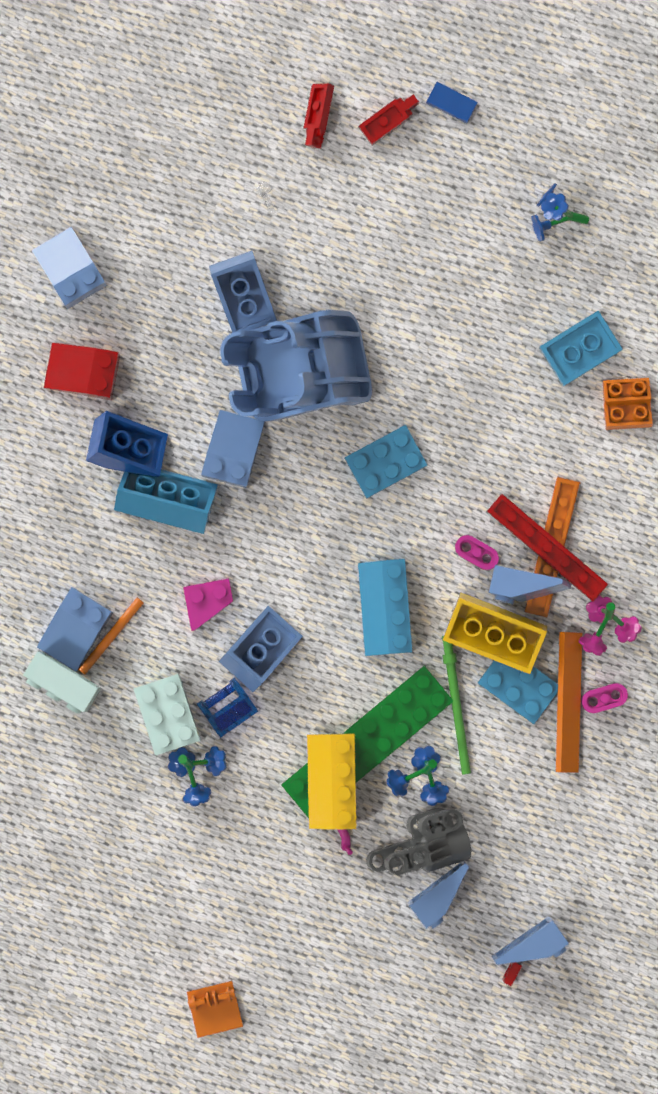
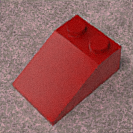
(82, 370)

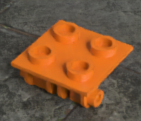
(214, 1009)

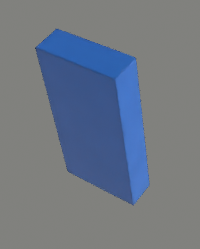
(451, 102)

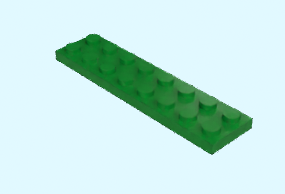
(384, 728)

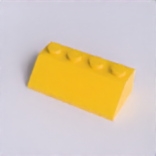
(495, 633)
(331, 781)

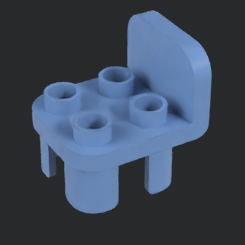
(298, 366)

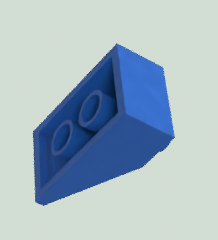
(126, 445)

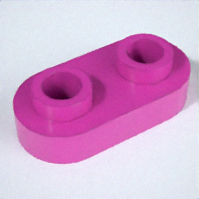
(476, 552)
(604, 698)

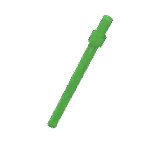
(450, 659)

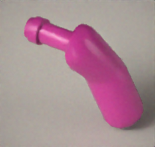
(345, 841)

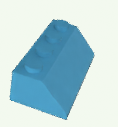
(167, 499)
(385, 607)

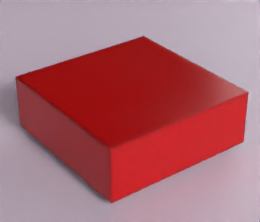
(511, 973)

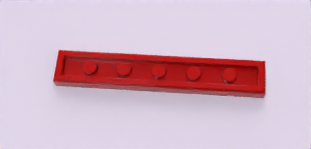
(547, 547)

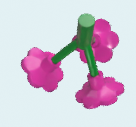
(602, 611)

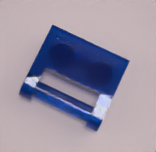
(233, 713)

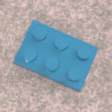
(580, 348)
(385, 461)
(519, 690)

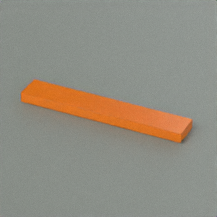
(557, 526)
(568, 702)

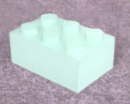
(61, 682)
(167, 714)

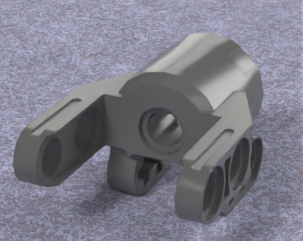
(430, 847)

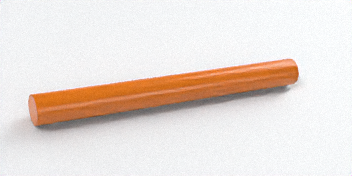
(110, 636)

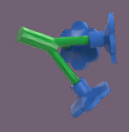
(554, 208)
(184, 762)
(426, 763)

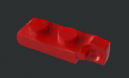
(318, 114)
(388, 119)

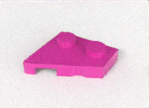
(206, 600)

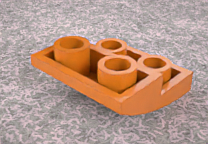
(627, 403)

